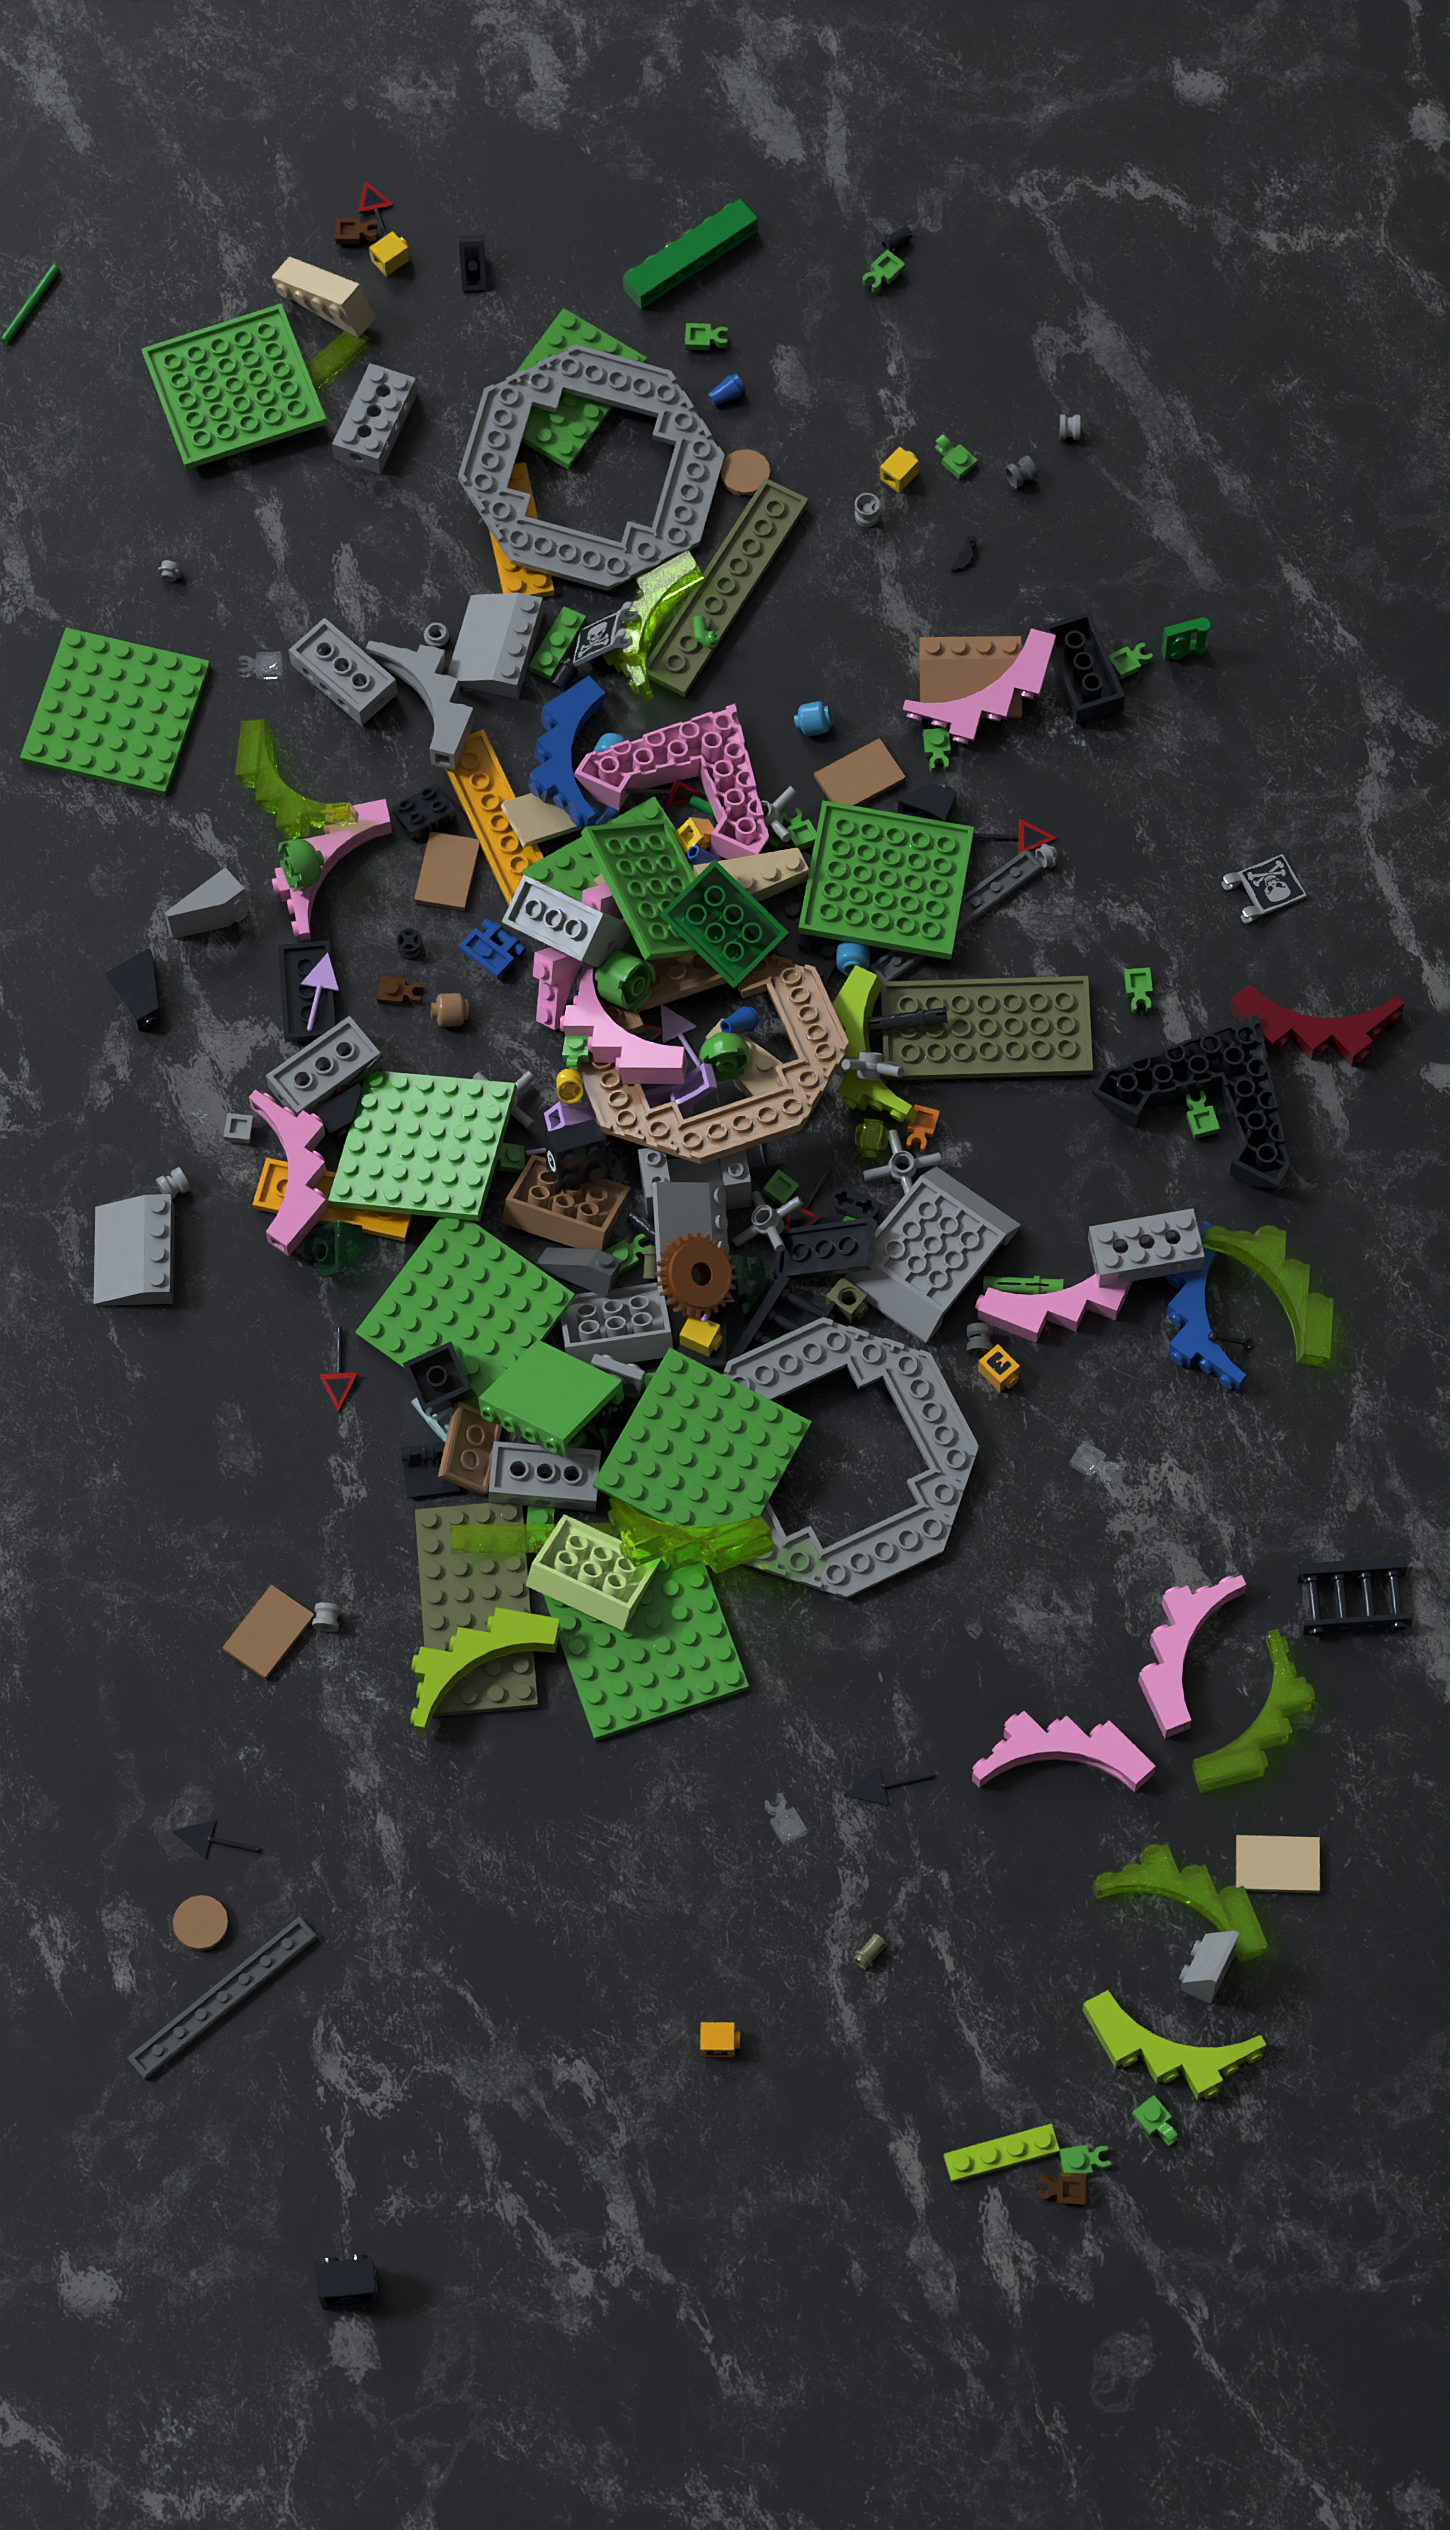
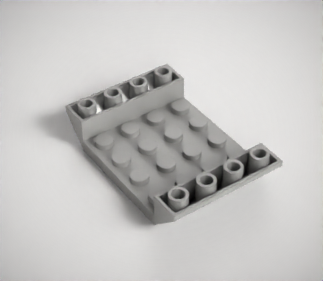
(931, 1251)

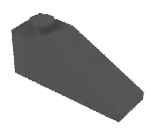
(583, 1267)

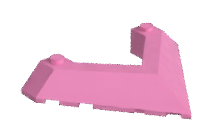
(702, 747)

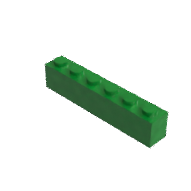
(690, 253)

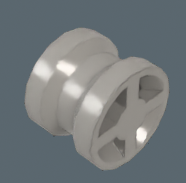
(1070, 427)
(326, 1617)

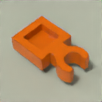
(923, 1126)

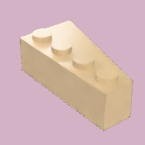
(325, 295)
(765, 873)
(761, 1075)

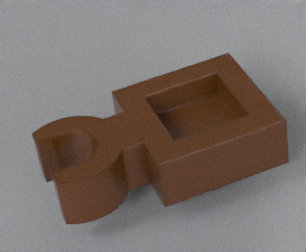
(351, 230)
(394, 991)
(1068, 2187)

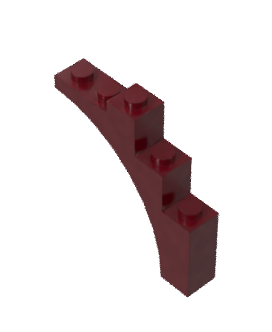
(1314, 1035)

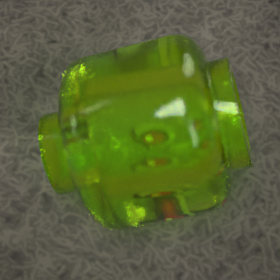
(871, 1138)

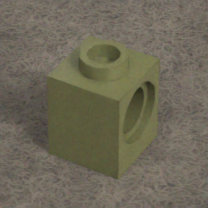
(846, 1290)

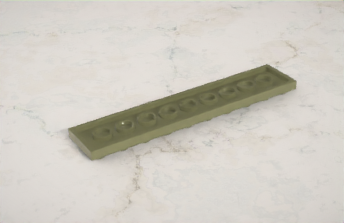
(727, 584)

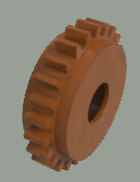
(677, 1278)

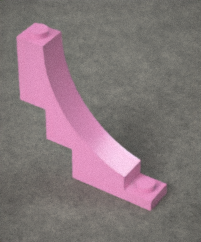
(1028, 1313)

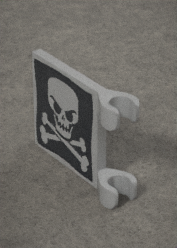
(604, 635)
(1268, 885)

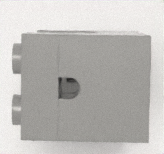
(565, 922)
(728, 1170)

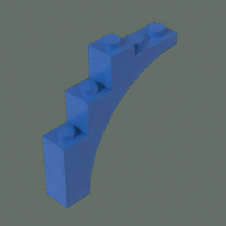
(555, 776)
(1189, 1311)

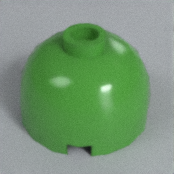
(300, 863)
(727, 1055)

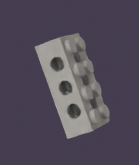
(374, 418)
(343, 671)
(323, 1054)
(1149, 1232)
(536, 1491)

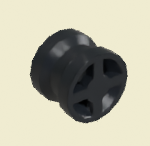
(412, 938)

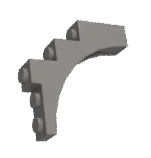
(440, 692)

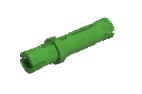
(1023, 1285)

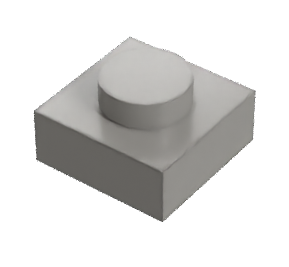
(238, 1128)

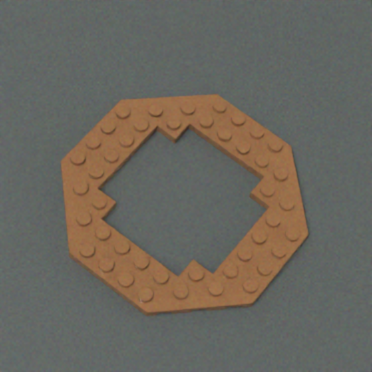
(745, 1123)

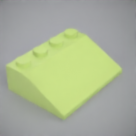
(590, 1573)

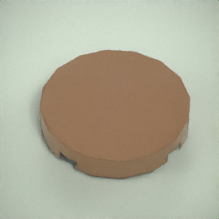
(744, 472)
(200, 1923)

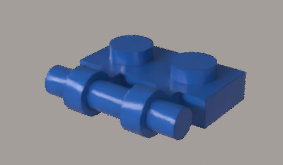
(488, 954)

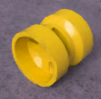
(566, 1091)

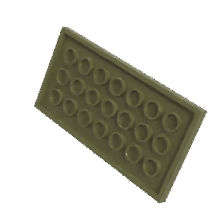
(991, 1028)
(464, 1593)

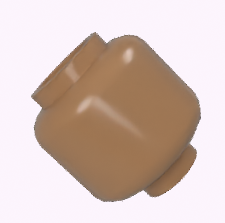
(450, 1010)

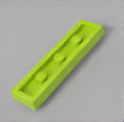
(1001, 2153)

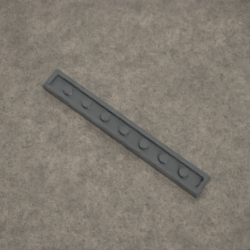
(973, 906)
(222, 1998)

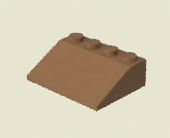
(965, 665)
(572, 1216)

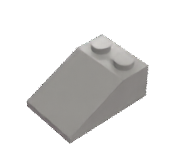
(209, 907)
(1209, 1964)

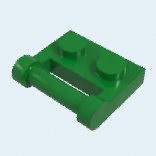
(1177, 639)

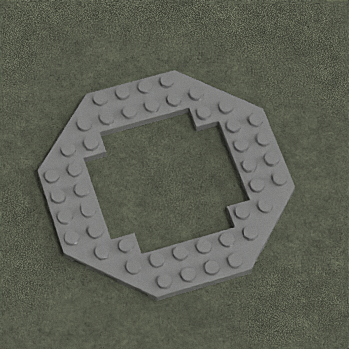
(566, 551)
(932, 1421)

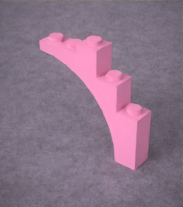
(964, 714)
(334, 845)
(559, 969)
(634, 1058)
(301, 1204)
(1186, 1615)
(1028, 1742)

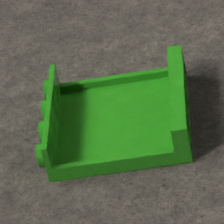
(548, 1396)

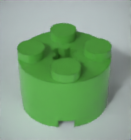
(625, 980)

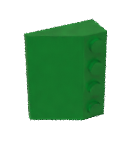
(724, 923)

